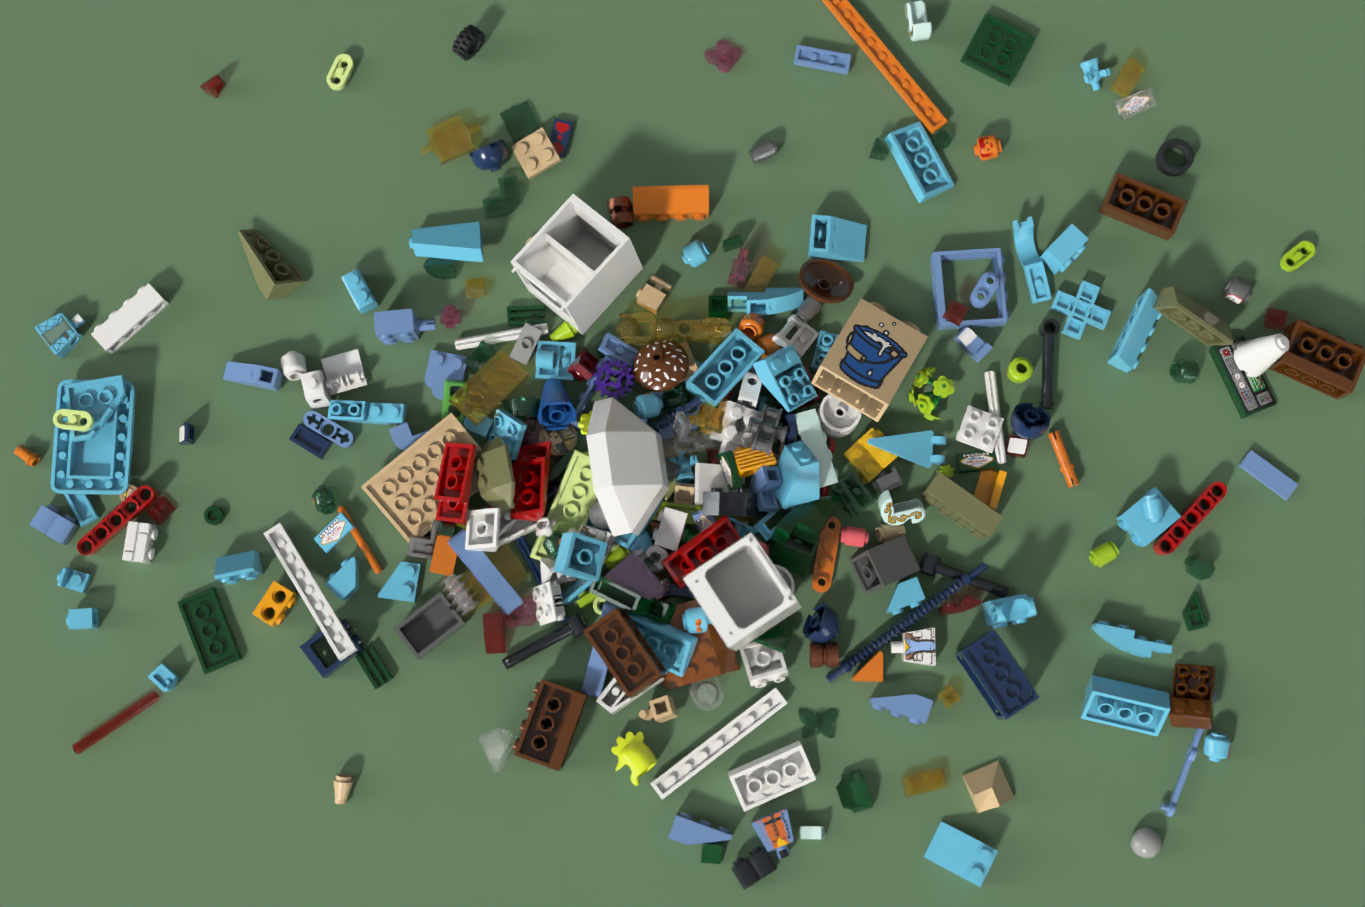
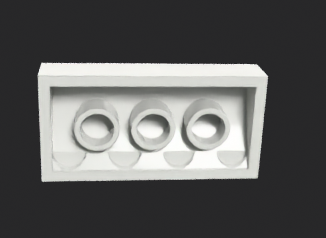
(771, 776)

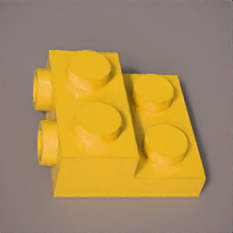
(867, 457)

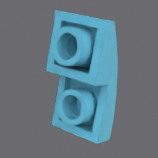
(823, 345)

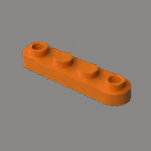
(826, 556)

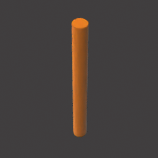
(362, 544)

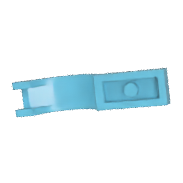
(1030, 261)

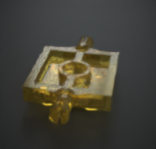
(450, 139)

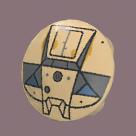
(561, 440)

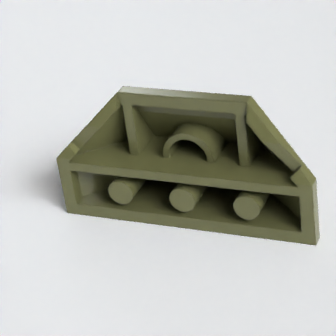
(496, 475)

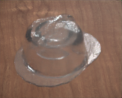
(706, 693)

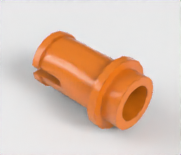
(28, 456)

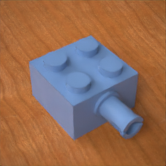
(400, 326)

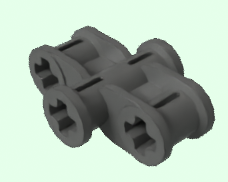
(766, 429)

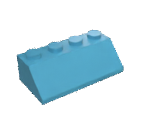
(1135, 332)
(724, 368)
(1125, 705)

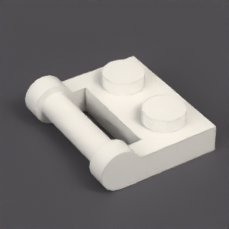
(801, 340)

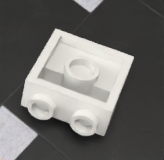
(763, 664)

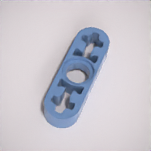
(320, 418)

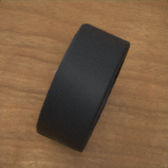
(1186, 149)

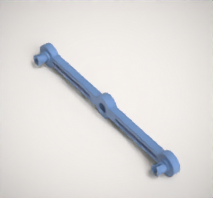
(1190, 756)

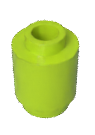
(1103, 554)
(616, 557)

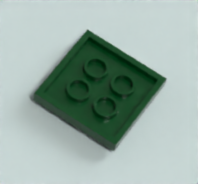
(997, 49)

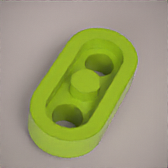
(1296, 257)

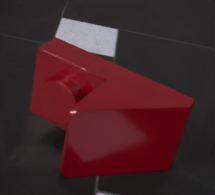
(583, 365)

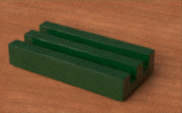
(510, 309)
(365, 654)

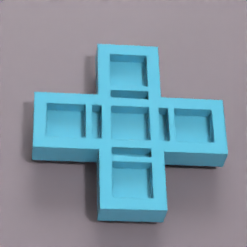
(1080, 310)

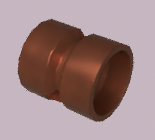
(620, 211)
(824, 654)

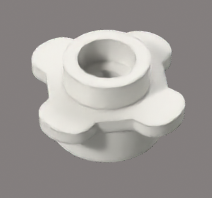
(544, 526)

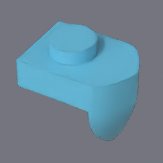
(164, 677)

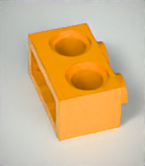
(270, 600)

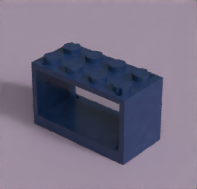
(996, 675)

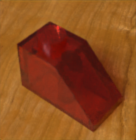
(494, 633)

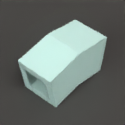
(812, 832)

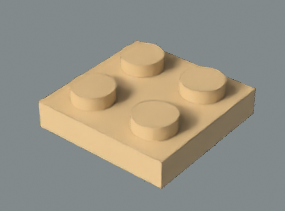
(536, 153)

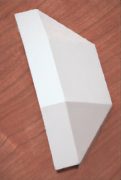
(625, 466)

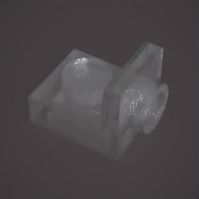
(682, 428)

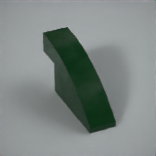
(806, 520)
(655, 608)

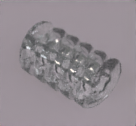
(460, 594)

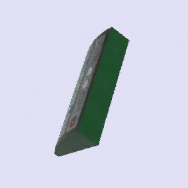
(1247, 393)

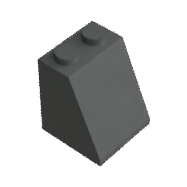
(884, 564)

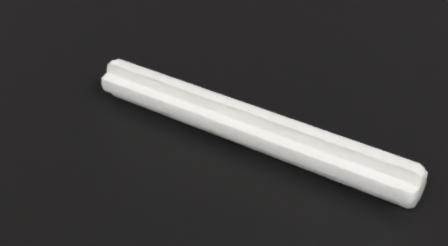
(496, 337)
(994, 408)

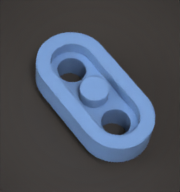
(984, 289)

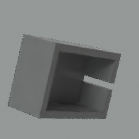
(430, 626)

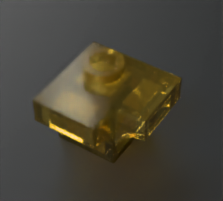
(708, 419)

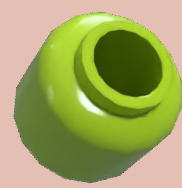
(1019, 370)

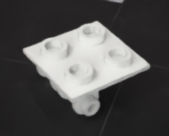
(344, 372)
(979, 429)
(545, 604)

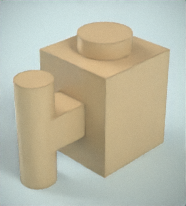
(652, 297)
(661, 710)

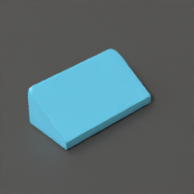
(571, 594)

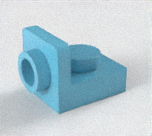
(73, 579)

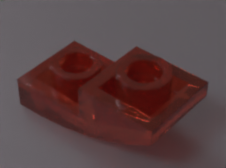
(964, 604)

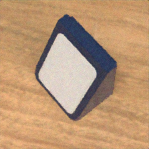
(186, 434)

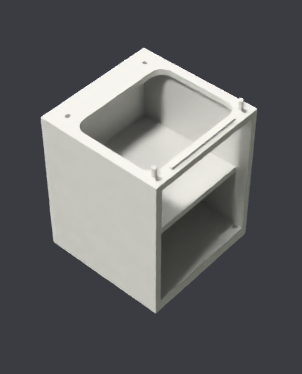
(577, 263)
(742, 592)

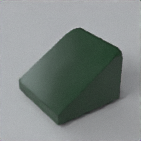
(711, 853)

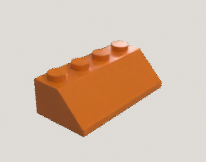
(671, 202)

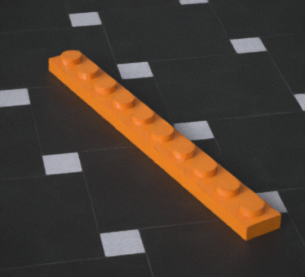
(887, 64)

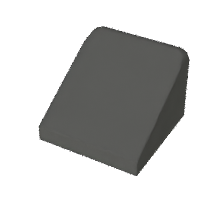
(672, 470)

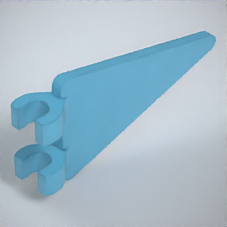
(912, 446)

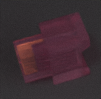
(739, 269)

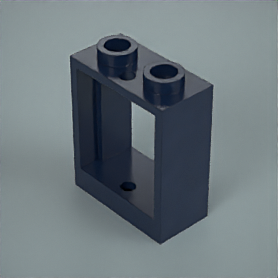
(318, 662)

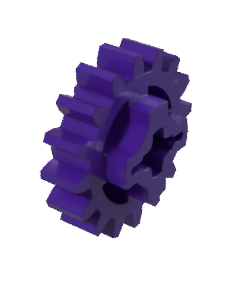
(620, 375)

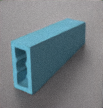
(449, 242)

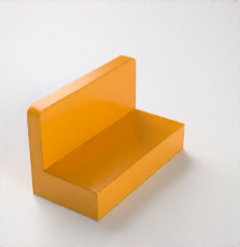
(990, 487)

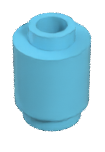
(1153, 508)

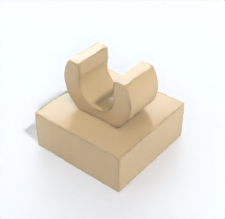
(684, 493)

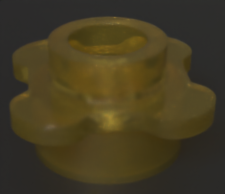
(948, 703)

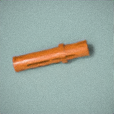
(1067, 467)

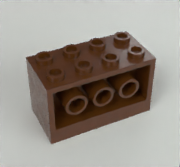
(1320, 360)
(625, 652)
(563, 720)

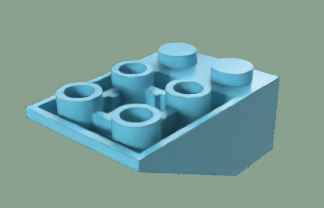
(836, 239)
(785, 377)

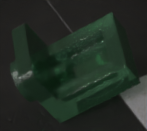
(480, 356)

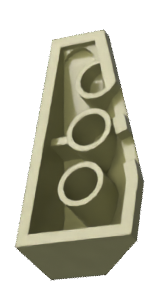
(271, 271)

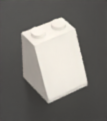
(708, 477)

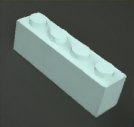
(810, 431)

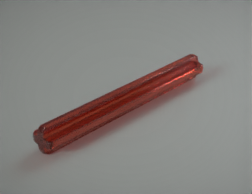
(115, 722)

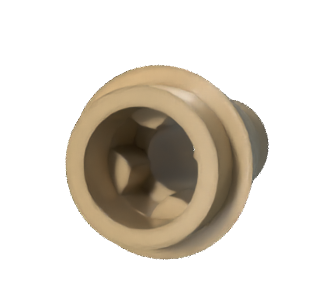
(888, 532)
(342, 787)

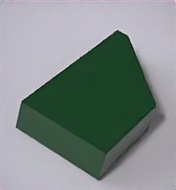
(1193, 613)

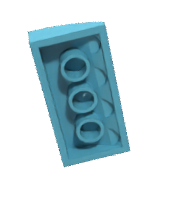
(919, 161)
(669, 643)

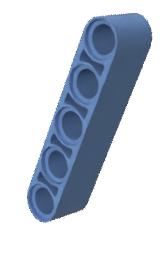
(486, 574)
(596, 669)

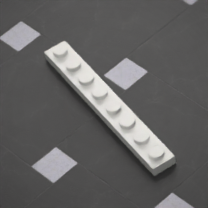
(310, 591)
(718, 743)

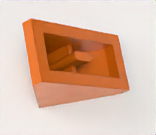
(872, 670)

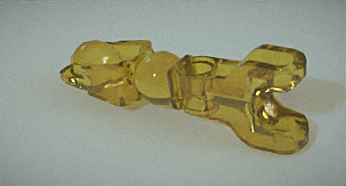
(702, 330)

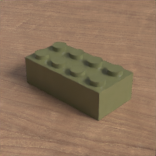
(961, 506)

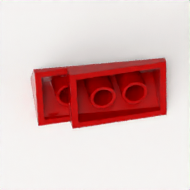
(531, 481)
(454, 482)
(700, 550)

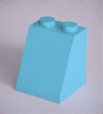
(799, 476)

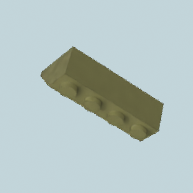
(1193, 317)

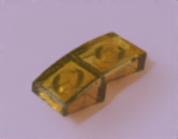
(1128, 78)
(761, 275)
(924, 782)

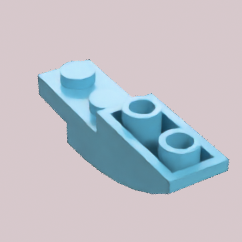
(765, 303)
(367, 412)
(1124, 640)

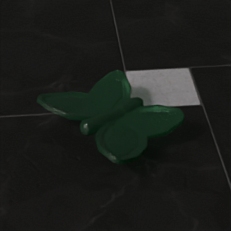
(816, 724)

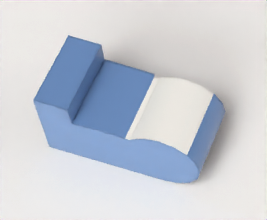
(972, 344)

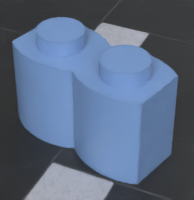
(54, 524)

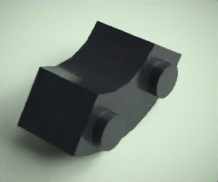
(729, 503)

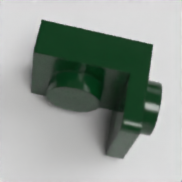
(718, 307)

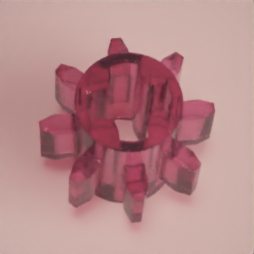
(450, 316)

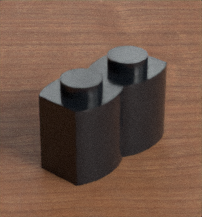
(754, 867)

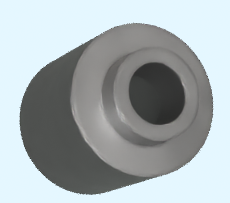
(763, 151)
(808, 309)

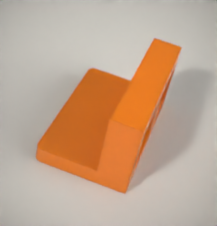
(443, 557)

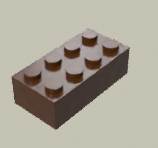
(1142, 206)

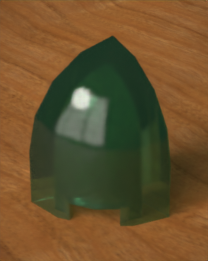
(440, 268)

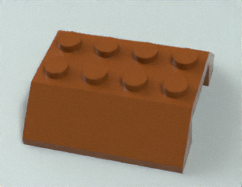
(710, 655)

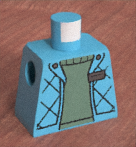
(61, 333)

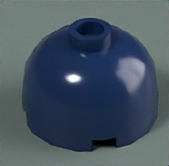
(490, 156)
(1029, 421)
(822, 625)

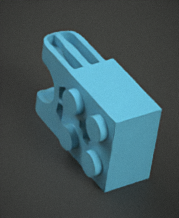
(1008, 609)

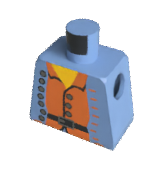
(775, 832)

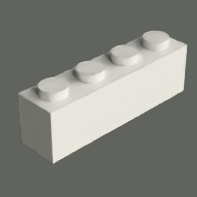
(129, 318)

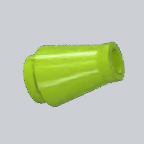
(563, 332)

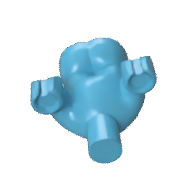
(1093, 74)
(685, 474)

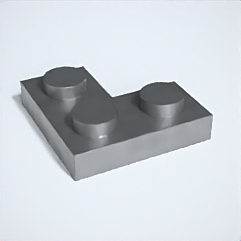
(423, 546)

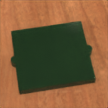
(520, 121)

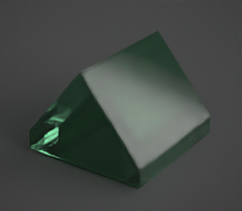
(878, 150)

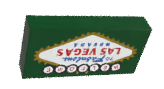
(976, 461)
(730, 470)

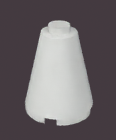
(1260, 353)

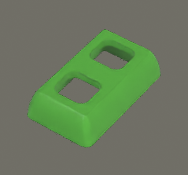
(446, 395)

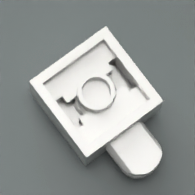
(732, 433)

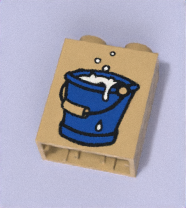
(869, 359)

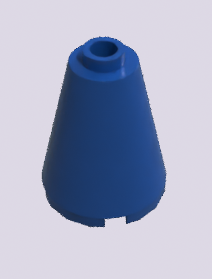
(555, 406)

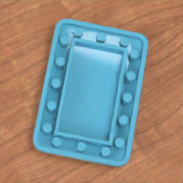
(95, 464)

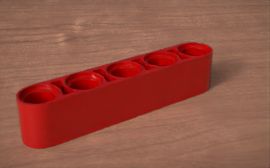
(1198, 515)
(108, 522)

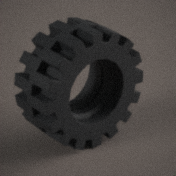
(468, 42)

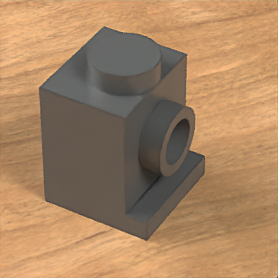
(887, 481)

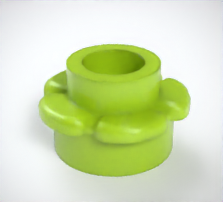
(946, 470)

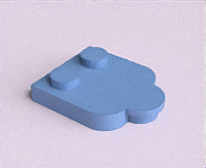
(442, 367)

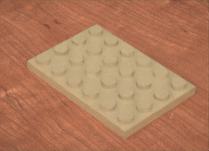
(408, 483)

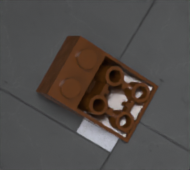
(1192, 696)

